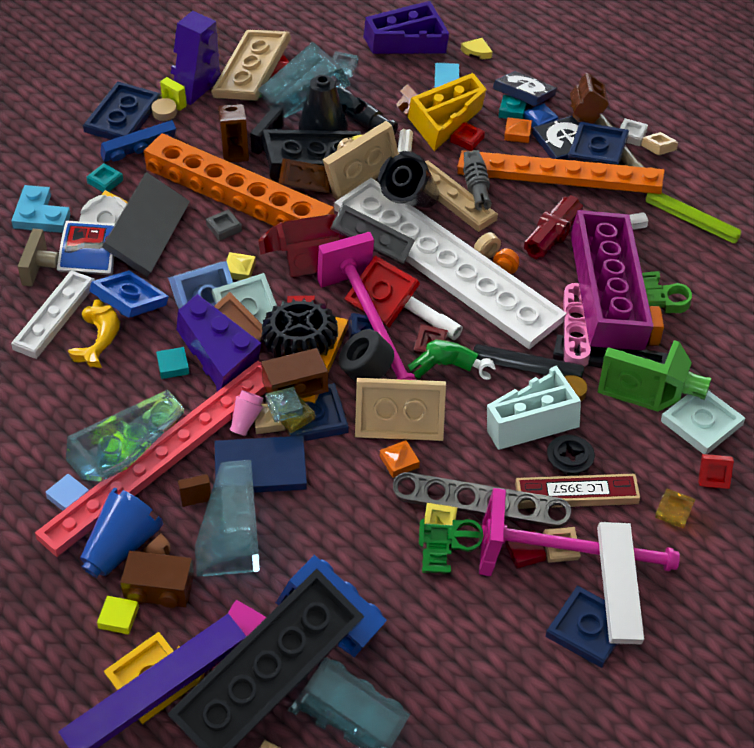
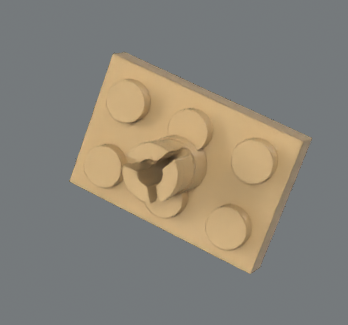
(359, 159)
(400, 409)

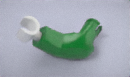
(449, 353)

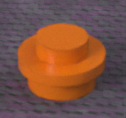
(507, 260)

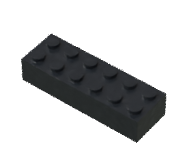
(267, 665)

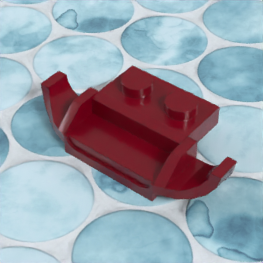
(300, 241)

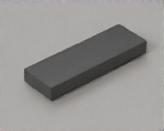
(386, 240)

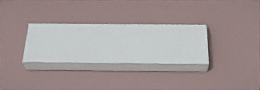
(52, 315)
(620, 583)

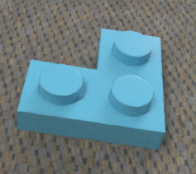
(35, 212)

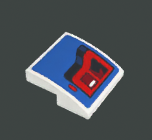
(83, 250)

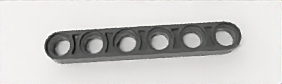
(482, 495)

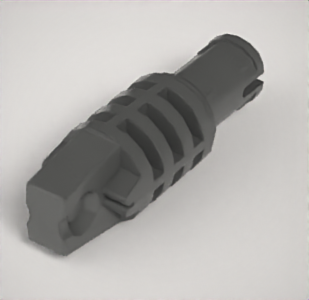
(477, 179)

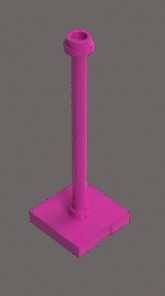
(348, 260)
(496, 534)

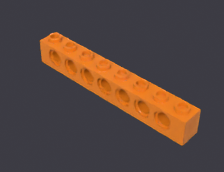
(229, 183)

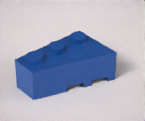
(373, 617)

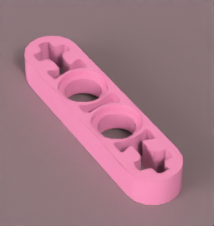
(574, 325)

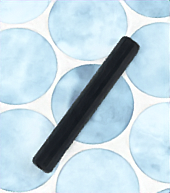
(526, 361)

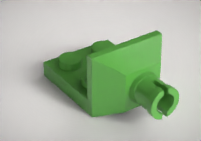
(650, 382)

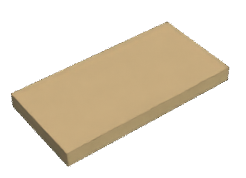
(251, 64)

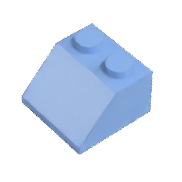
(200, 282)

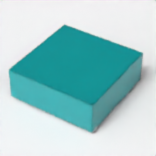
(104, 178)
(172, 362)

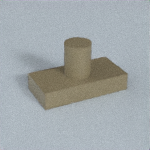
(34, 257)

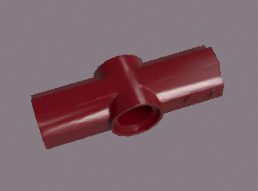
(552, 227)

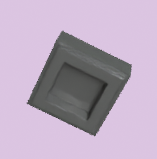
(223, 225)

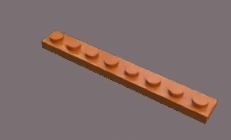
(571, 172)

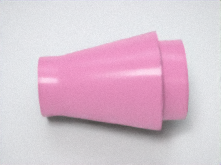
(245, 412)

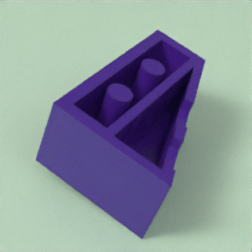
(197, 55)
(216, 341)

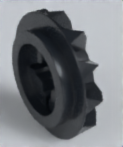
(578, 447)

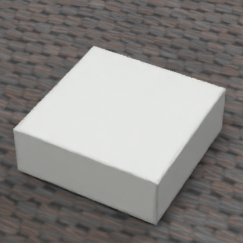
(636, 131)

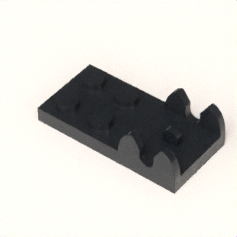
(300, 145)

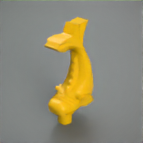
(108, 326)

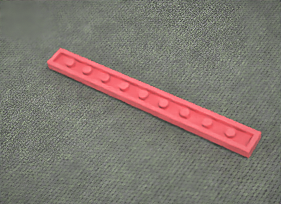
(164, 453)

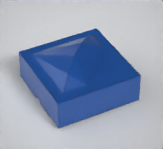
(540, 115)

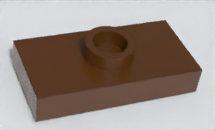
(304, 175)

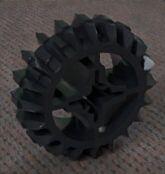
(295, 326)

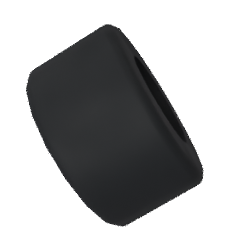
(366, 355)

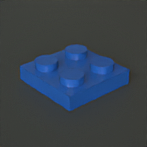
(128, 293)

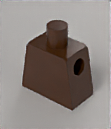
(233, 126)

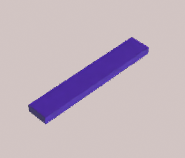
(154, 685)

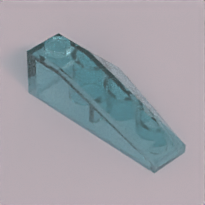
(121, 438)
(229, 530)

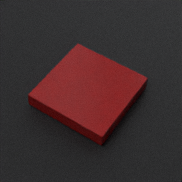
(387, 288)

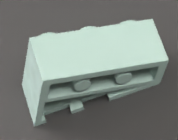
(534, 412)

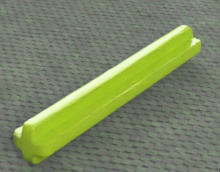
(694, 216)

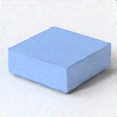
(65, 492)

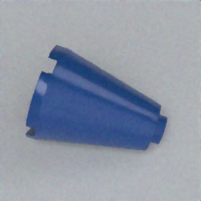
(120, 528)

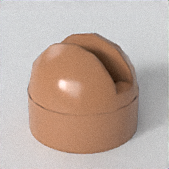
(158, 546)

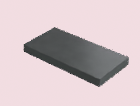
(146, 224)

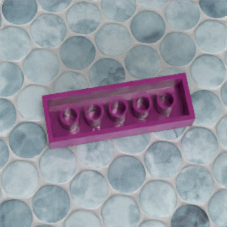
(611, 281)

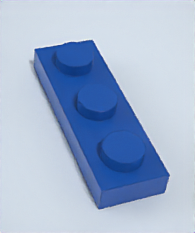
(134, 142)

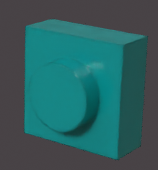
(512, 108)

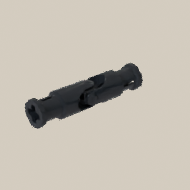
(354, 107)

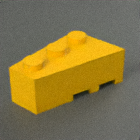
(445, 108)

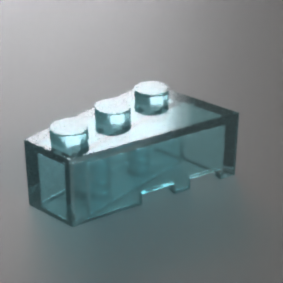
(291, 83)
(350, 706)

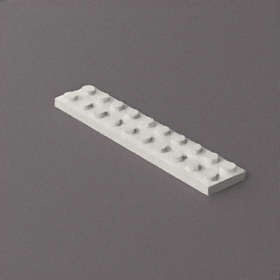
(461, 268)

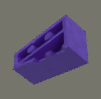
(406, 31)

